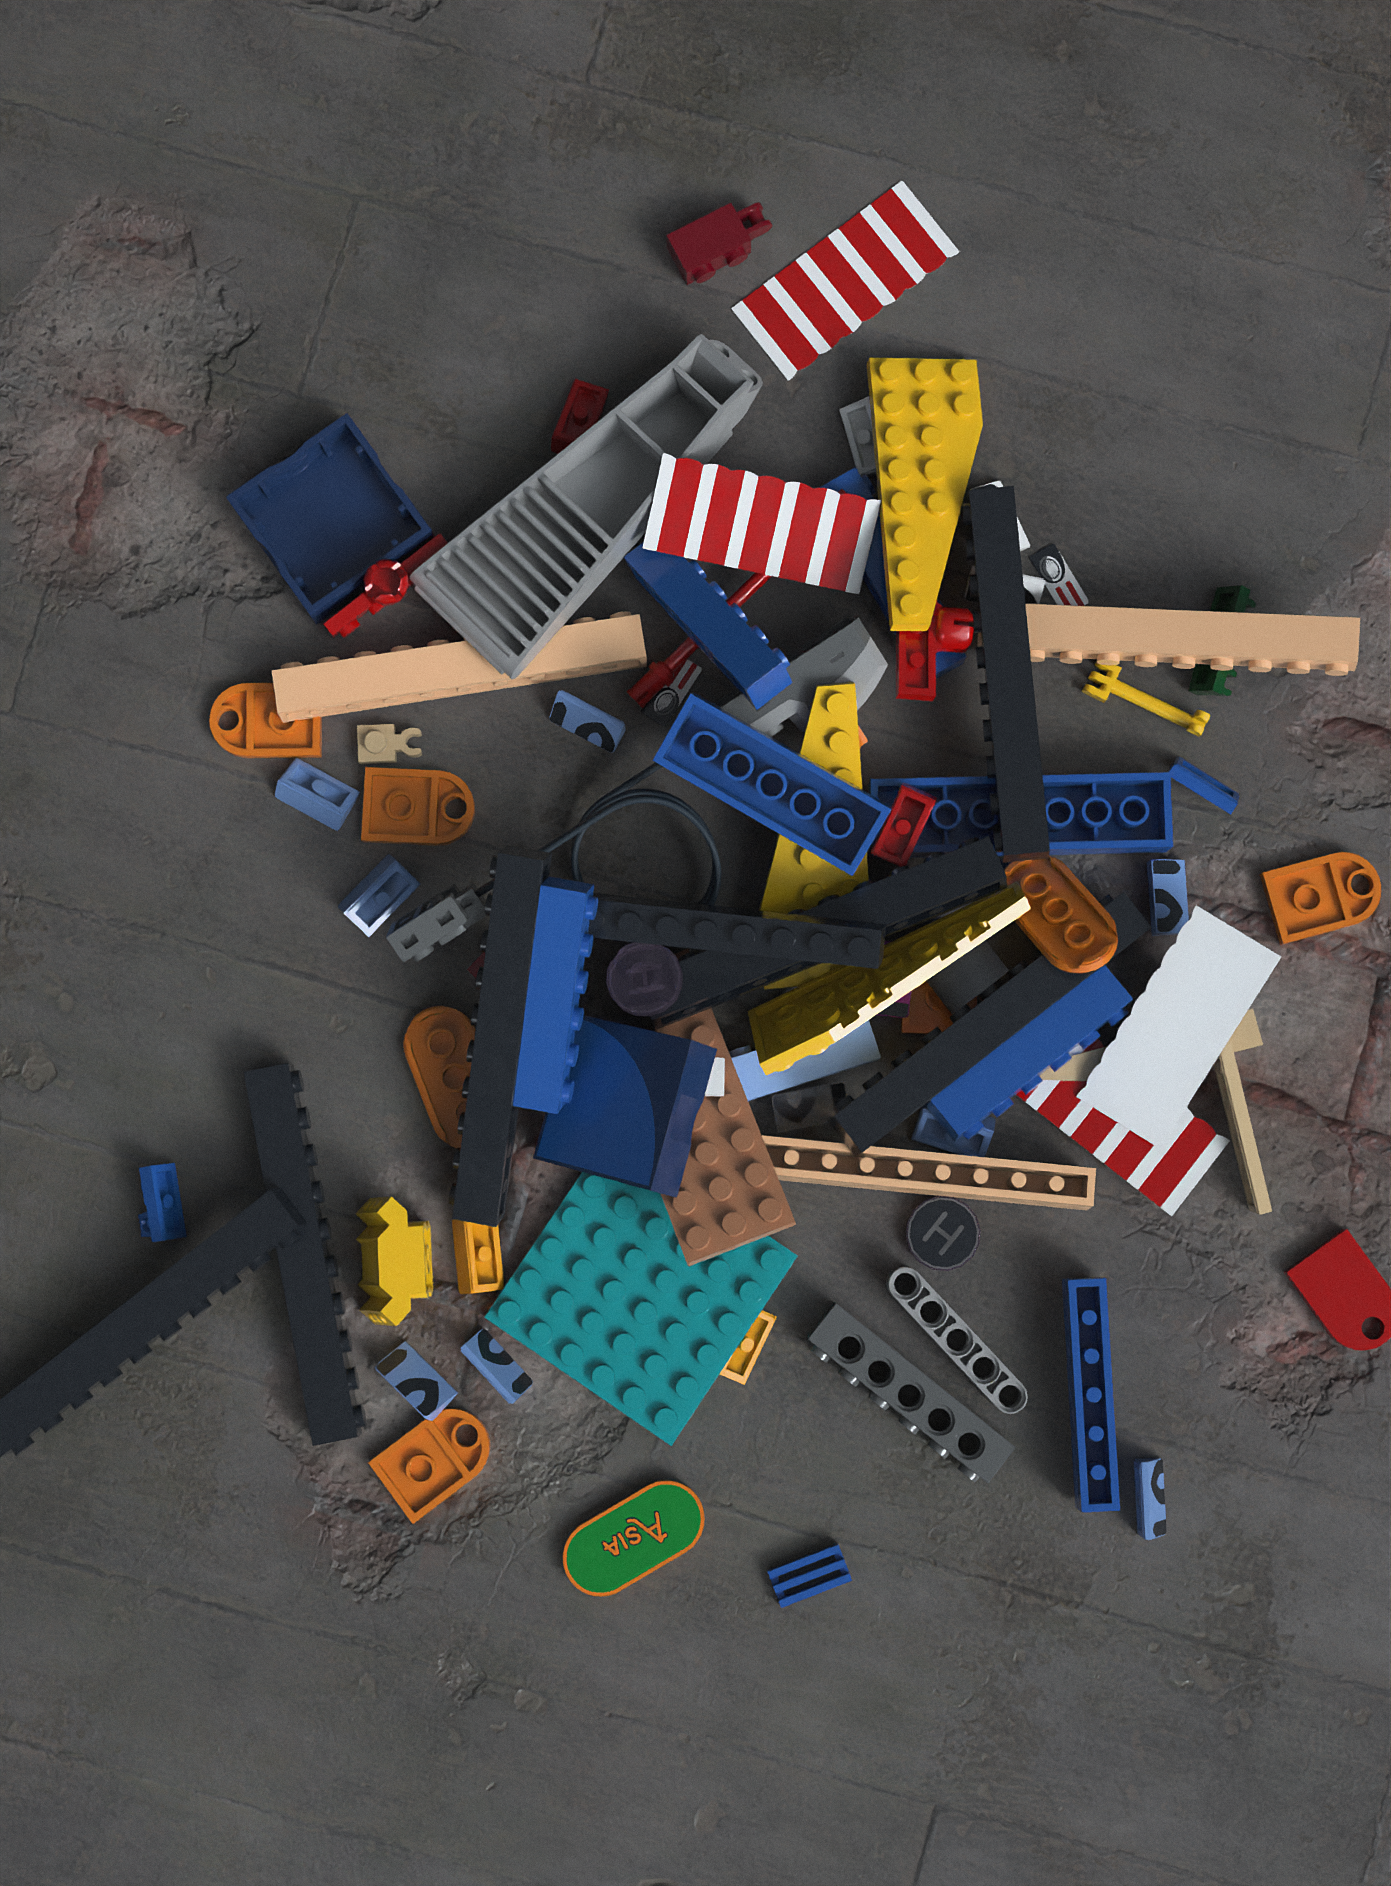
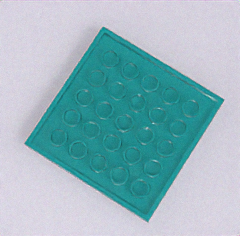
(624, 1310)

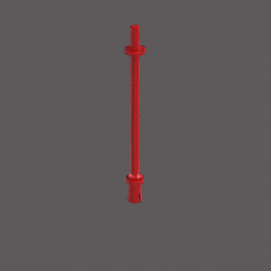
(663, 671)

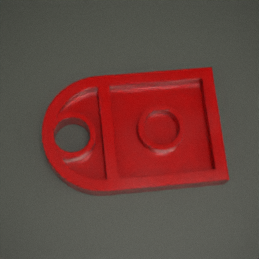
(1344, 1291)

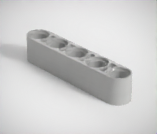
(973, 1348)

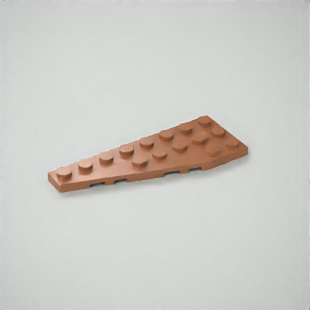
(729, 1178)

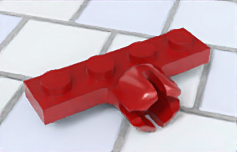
(384, 585)
(918, 649)

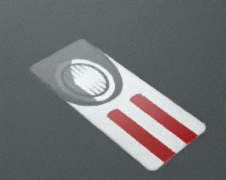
(1058, 577)
(668, 699)

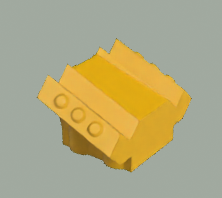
(393, 1260)

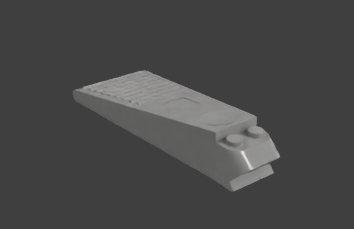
(569, 524)

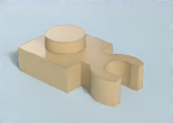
(380, 743)

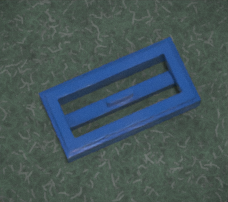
(1204, 784)
(815, 1589)

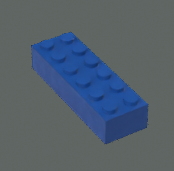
(772, 783)

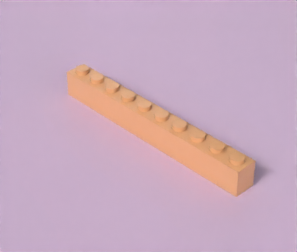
(1193, 638)
(451, 670)
(933, 1173)

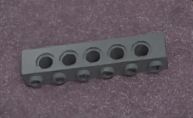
(991, 1447)

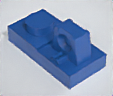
(163, 1202)

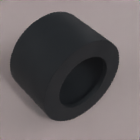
(967, 976)

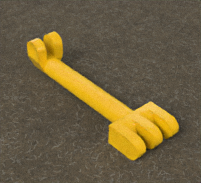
(1110, 684)

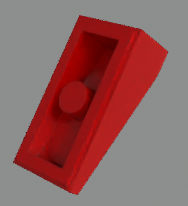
(579, 413)
(903, 825)

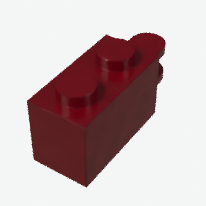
(715, 241)

